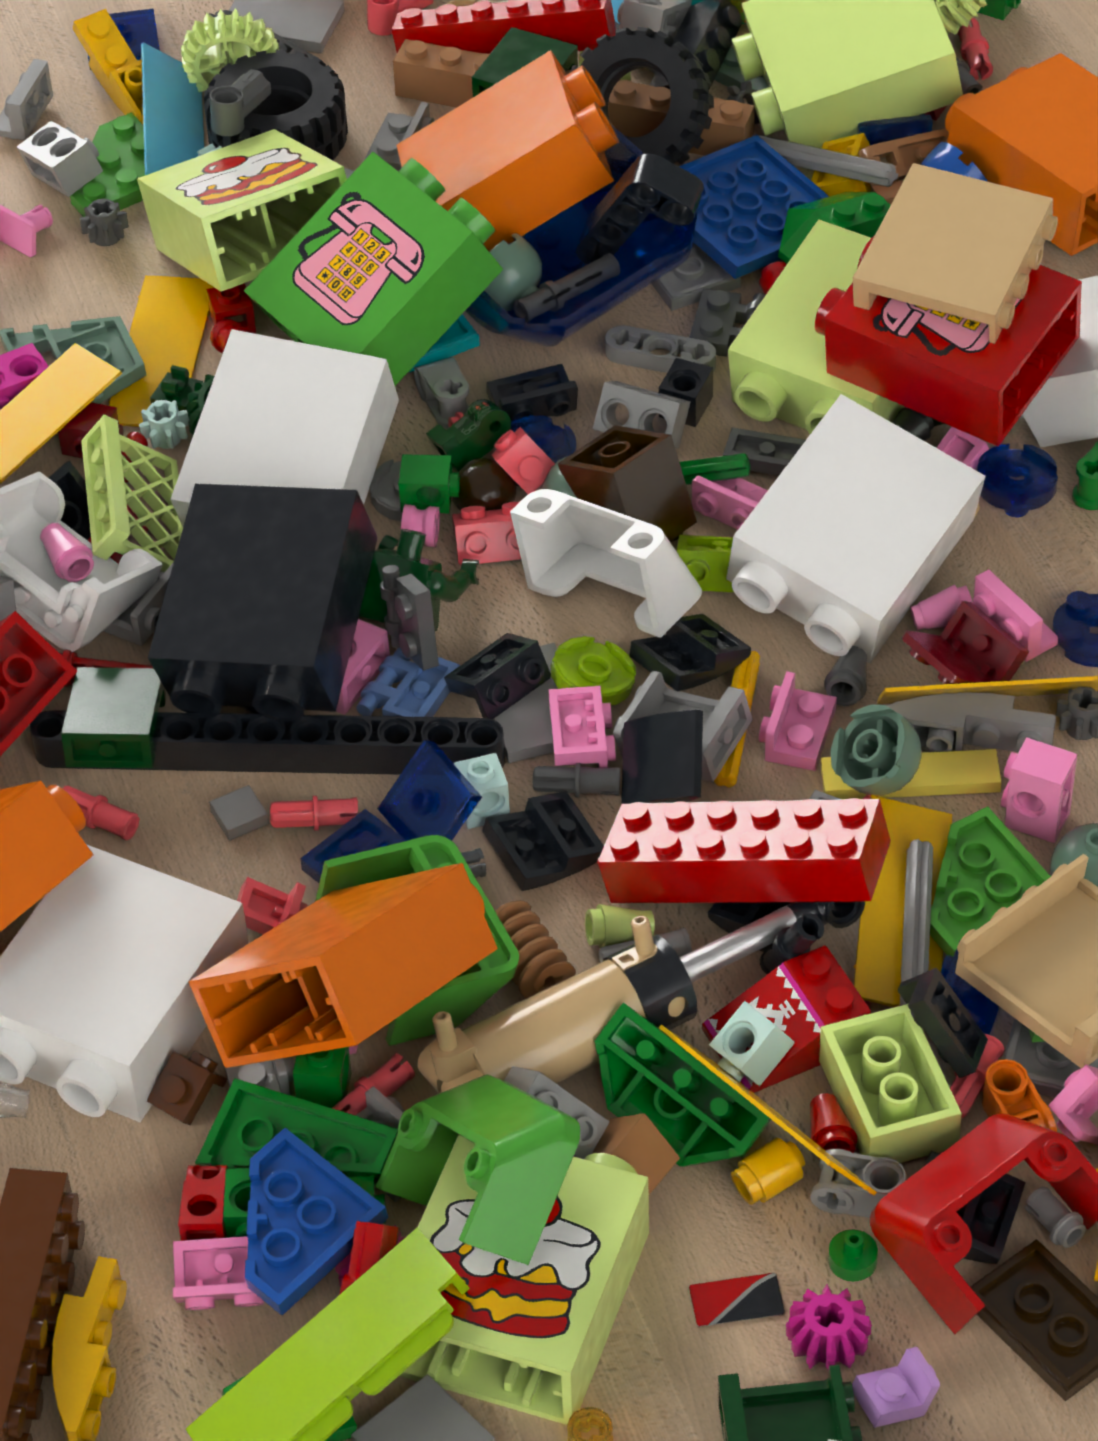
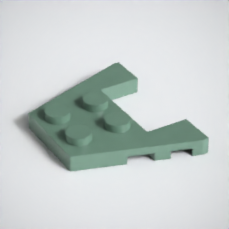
(101, 336)

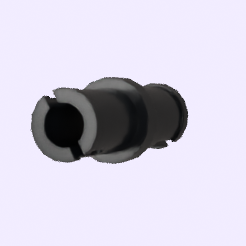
(792, 941)

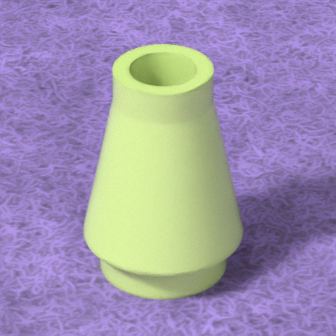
(612, 924)

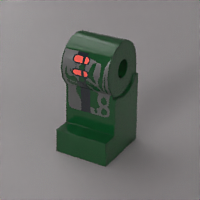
(472, 434)

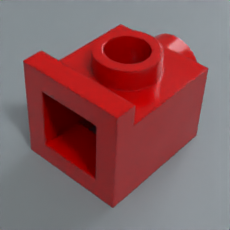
(231, 303)

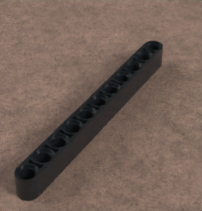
(301, 746)

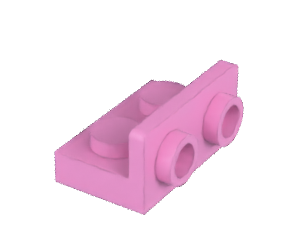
(726, 500)
(797, 725)
(580, 726)

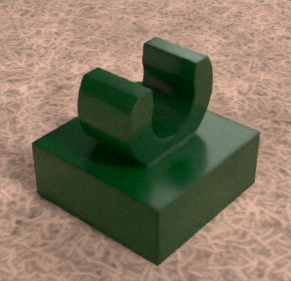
(175, 387)

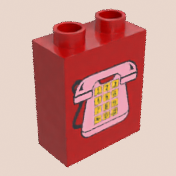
(946, 361)

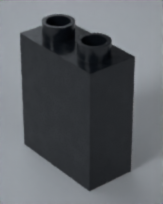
(263, 599)

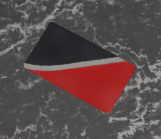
(736, 1299)

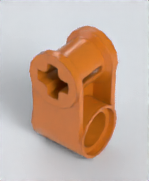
(1021, 1101)

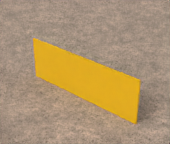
(166, 333)
(50, 404)
(1015, 688)
(881, 923)
(769, 1111)

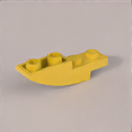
(112, 61)
(80, 1351)

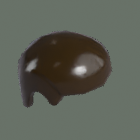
(485, 485)

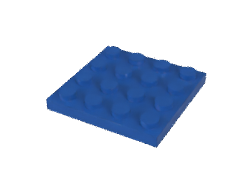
(746, 203)

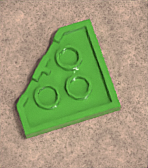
(122, 161)
(978, 876)

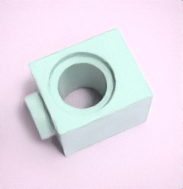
(489, 780)
(741, 1030)

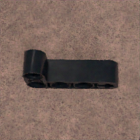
(645, 188)

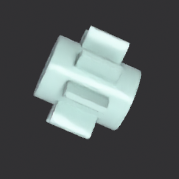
(164, 424)

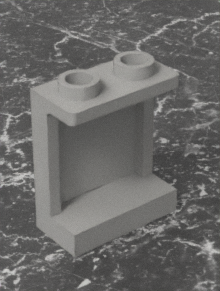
(722, 719)

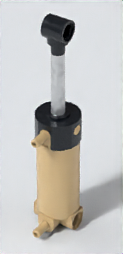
(560, 1024)

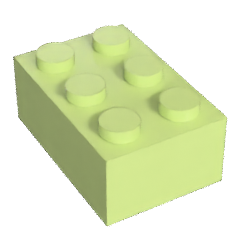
(890, 1085)

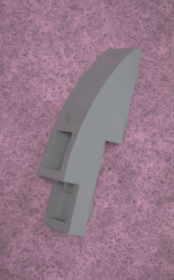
(974, 719)

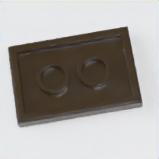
(1044, 1317)

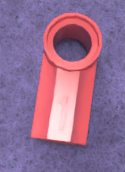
(382, 13)

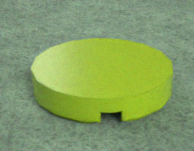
(588, 663)

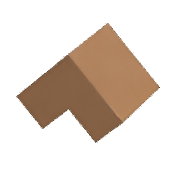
(640, 1145)

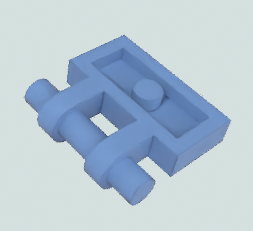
(416, 695)

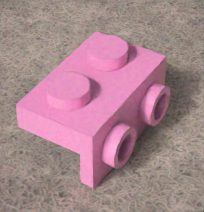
(1012, 614)
(211, 1272)

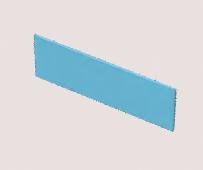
(170, 112)

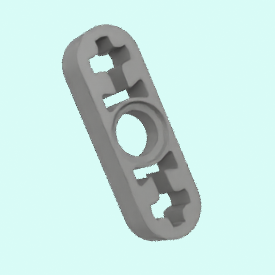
(634, 338)

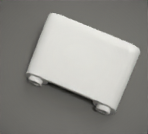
(60, 609)

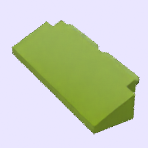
(345, 1349)

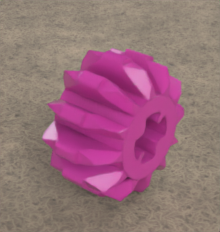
(828, 1328)

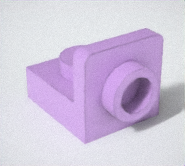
(897, 1391)

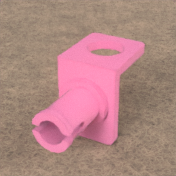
(21, 230)

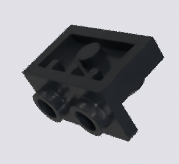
(500, 674)
(944, 1020)

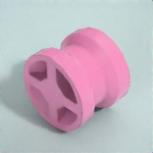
(423, 521)

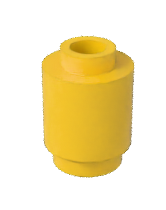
(768, 1171)

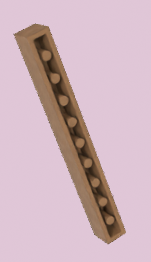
(635, 109)

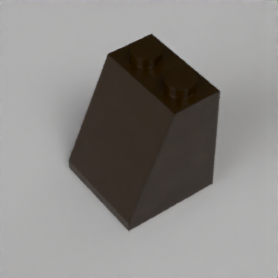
(633, 475)

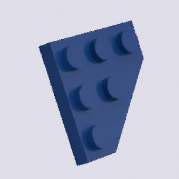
(299, 1220)

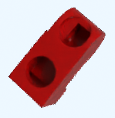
(203, 1203)

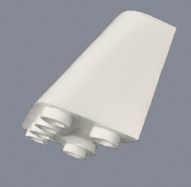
(574, 539)

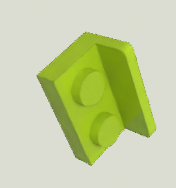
(707, 560)

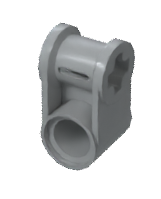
(442, 389)
(851, 1198)

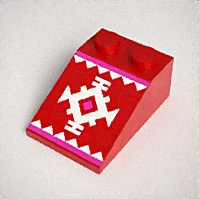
(799, 1000)

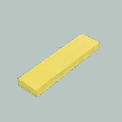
(937, 775)

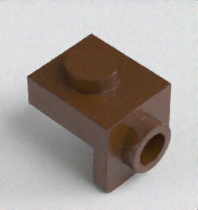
(185, 1085)

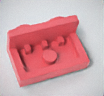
(485, 534)

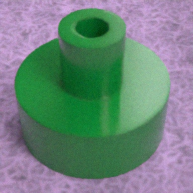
(853, 1255)

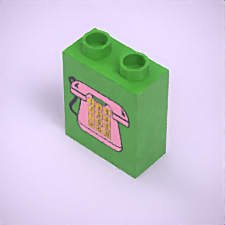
(379, 267)

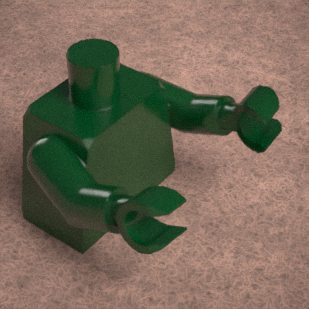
(427, 571)

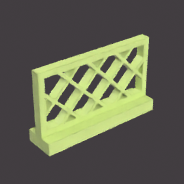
(110, 495)

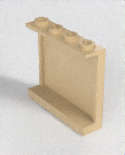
(956, 247)
(1043, 961)

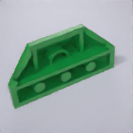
(850, 210)
(677, 1092)

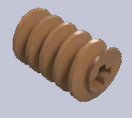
(539, 958)

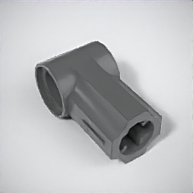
(234, 102)

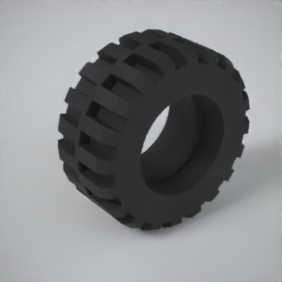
(681, 69)
(303, 101)

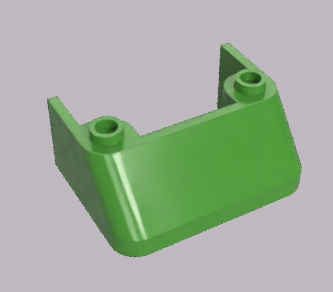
(468, 990)
(514, 1166)

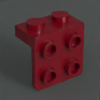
(968, 649)

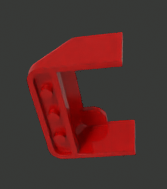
(920, 1217)

